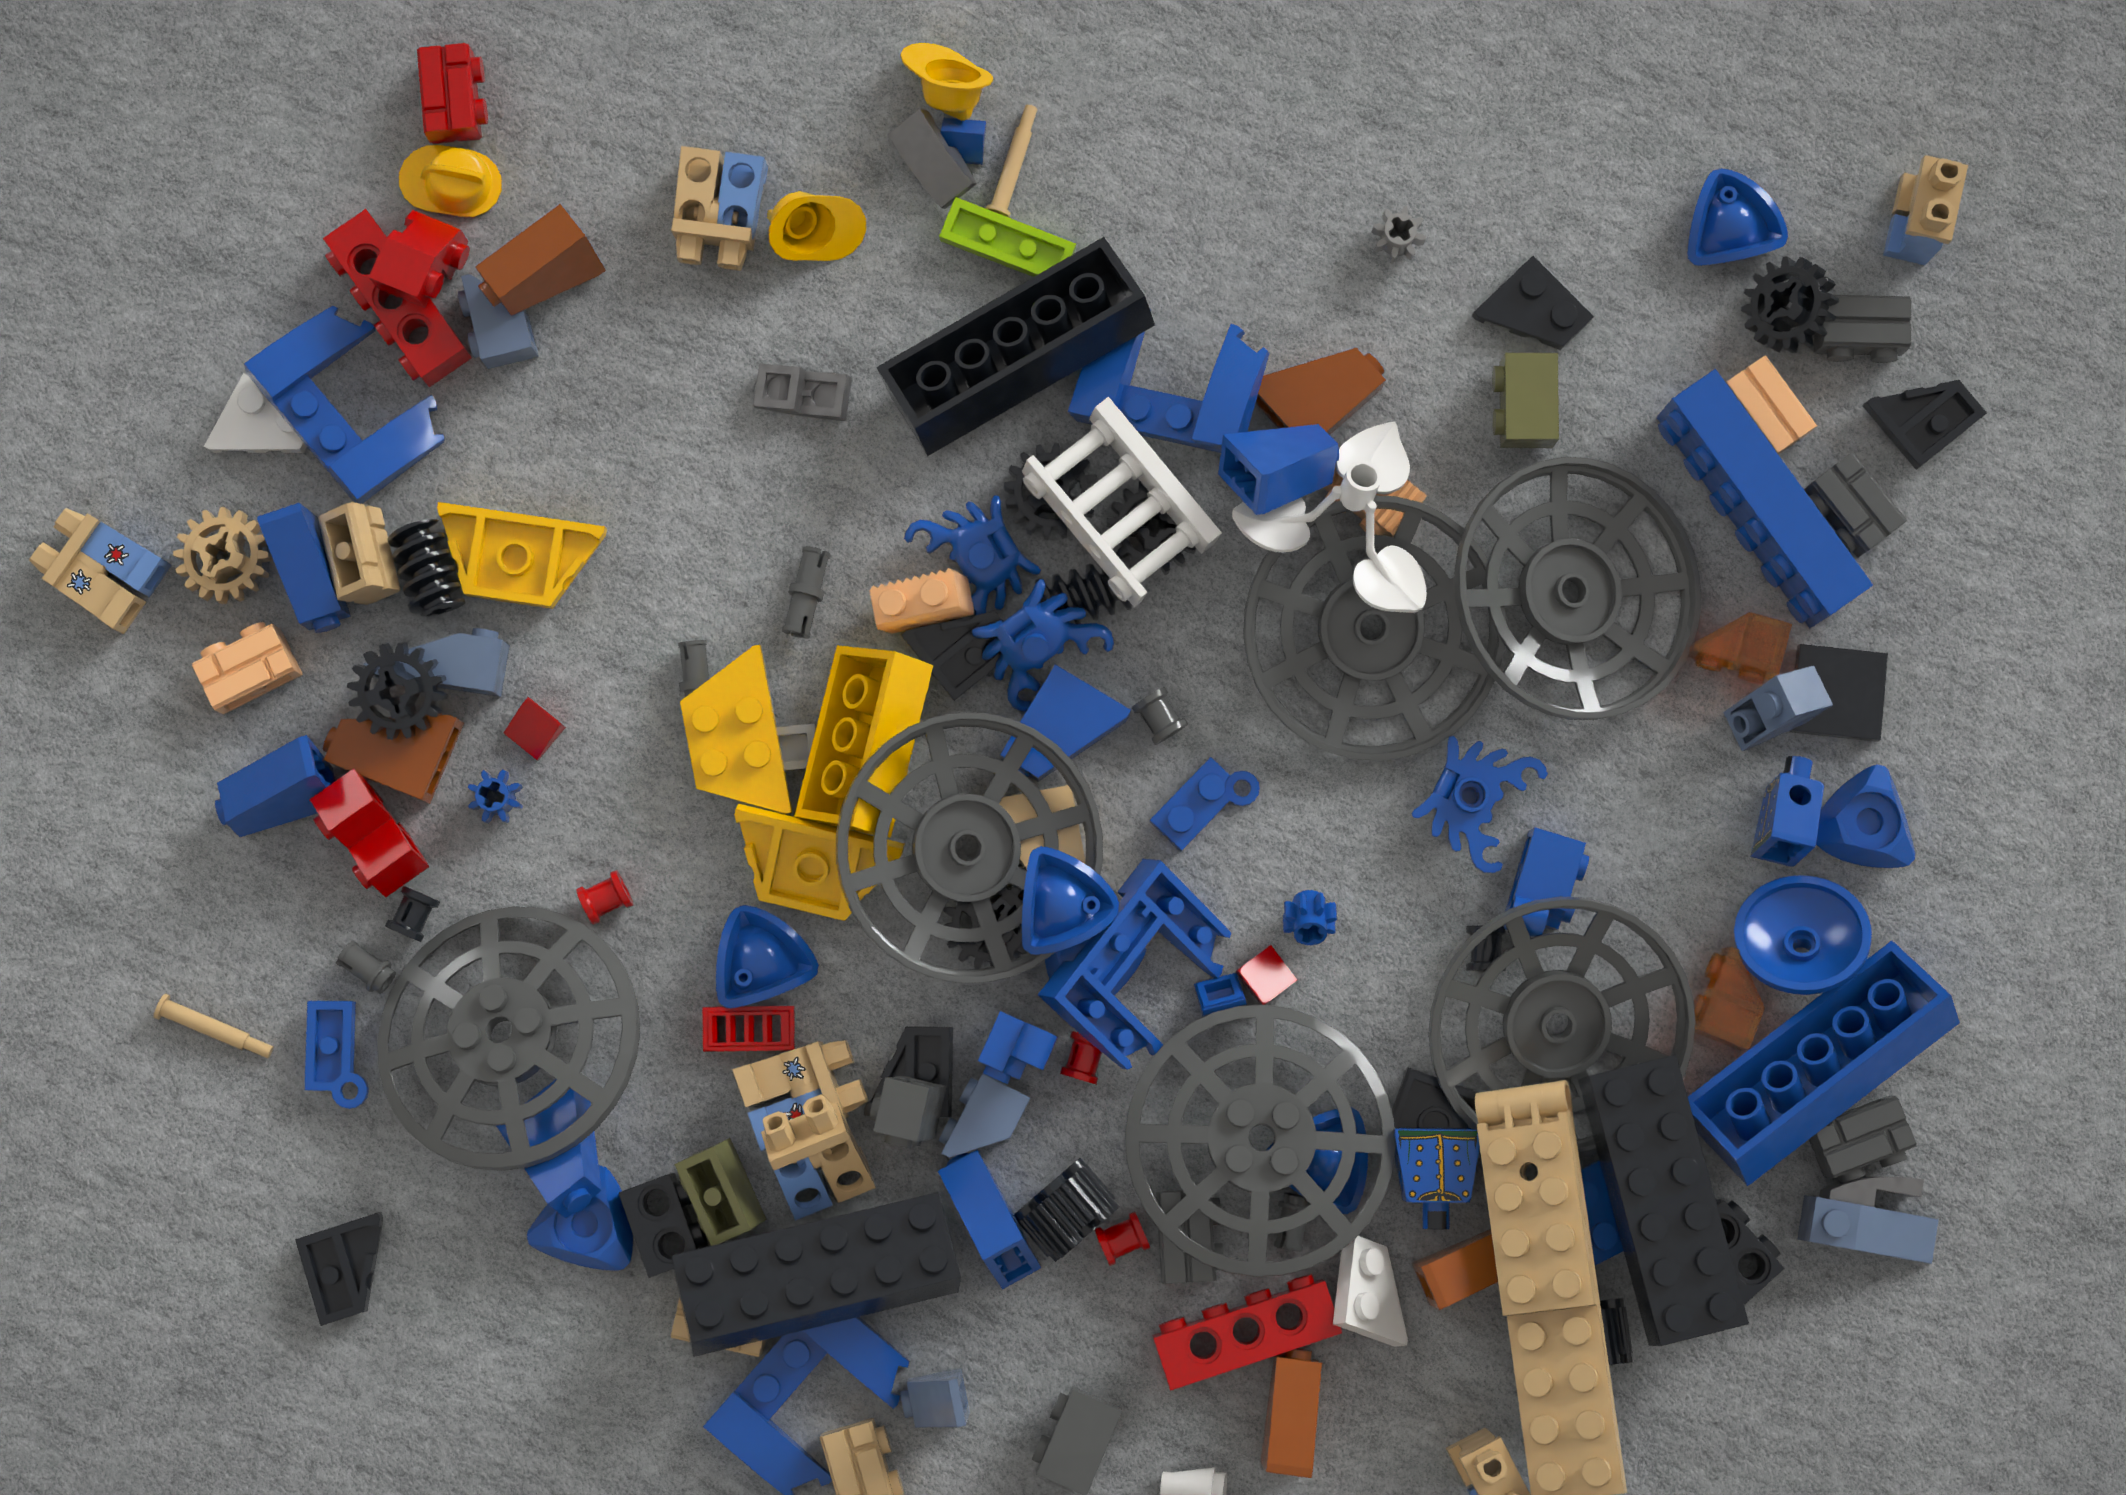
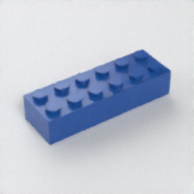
(1762, 500)
(1821, 1062)

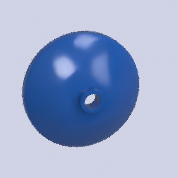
(1806, 915)

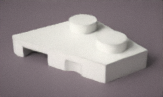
(252, 424)
(1368, 1294)

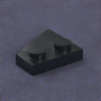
(1535, 306)
(1925, 418)
(954, 651)
(922, 1055)
(341, 1266)

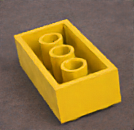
(864, 705)

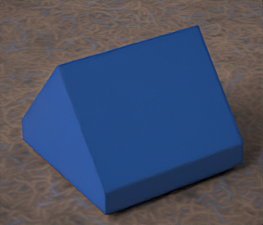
(967, 137)
(1219, 994)

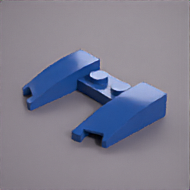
(284, 377)
(1170, 417)
(1082, 989)
(745, 1416)

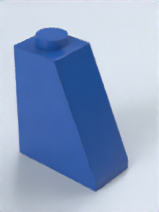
(1277, 464)
(303, 566)
(1070, 716)
(274, 788)
(574, 1176)
(988, 1219)

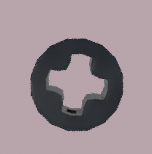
(412, 914)
(1485, 951)

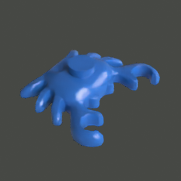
(981, 551)
(1034, 637)
(1468, 794)

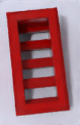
(710, 1028)

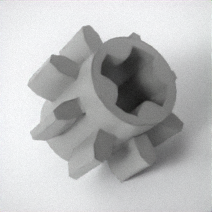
(1400, 222)

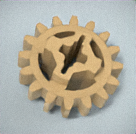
(216, 571)

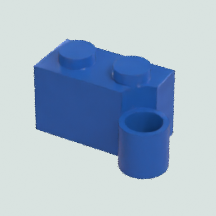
(1545, 871)
(1013, 1046)

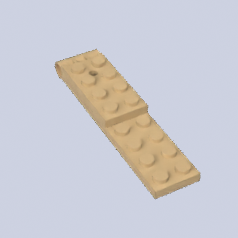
(1549, 1290)

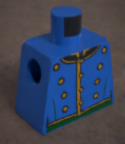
(1789, 815)
(1436, 1169)

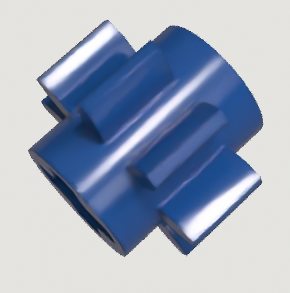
(493, 785)
(1309, 917)

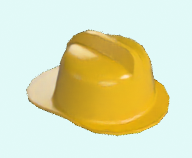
(947, 78)
(450, 181)
(815, 227)

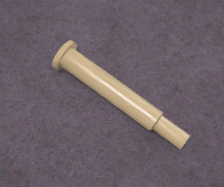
(1013, 163)
(210, 1027)

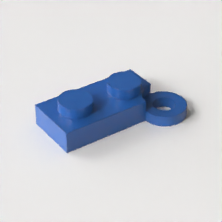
(1200, 802)
(331, 1051)

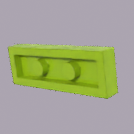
(1003, 239)

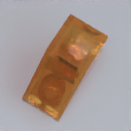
(1748, 645)
(1731, 1002)

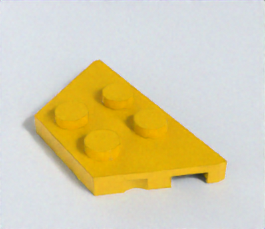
(517, 554)
(736, 735)
(797, 860)

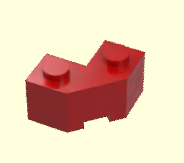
(419, 258)
(378, 844)

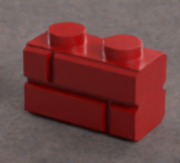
(451, 93)

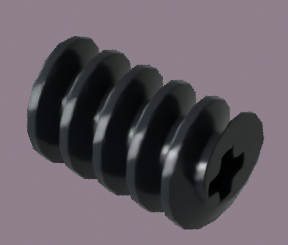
(423, 569)
(1086, 592)

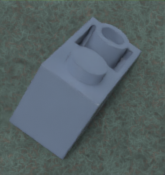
(496, 334)
(1778, 707)
(988, 1117)

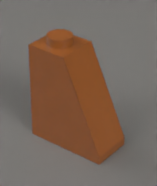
(539, 263)
(1321, 390)
(401, 763)
(1457, 1270)
(1292, 1414)

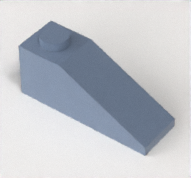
(468, 661)
(1867, 1229)
(936, 1400)

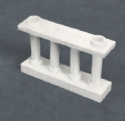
(1136, 462)

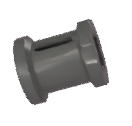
(1159, 715)

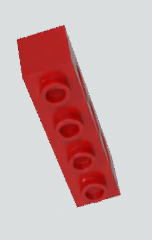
(441, 350)
(1314, 1325)

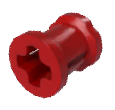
(604, 897)
(1082, 1060)
(1122, 1238)

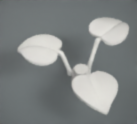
(1369, 466)

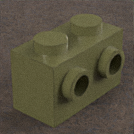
(1527, 400)
(720, 1192)

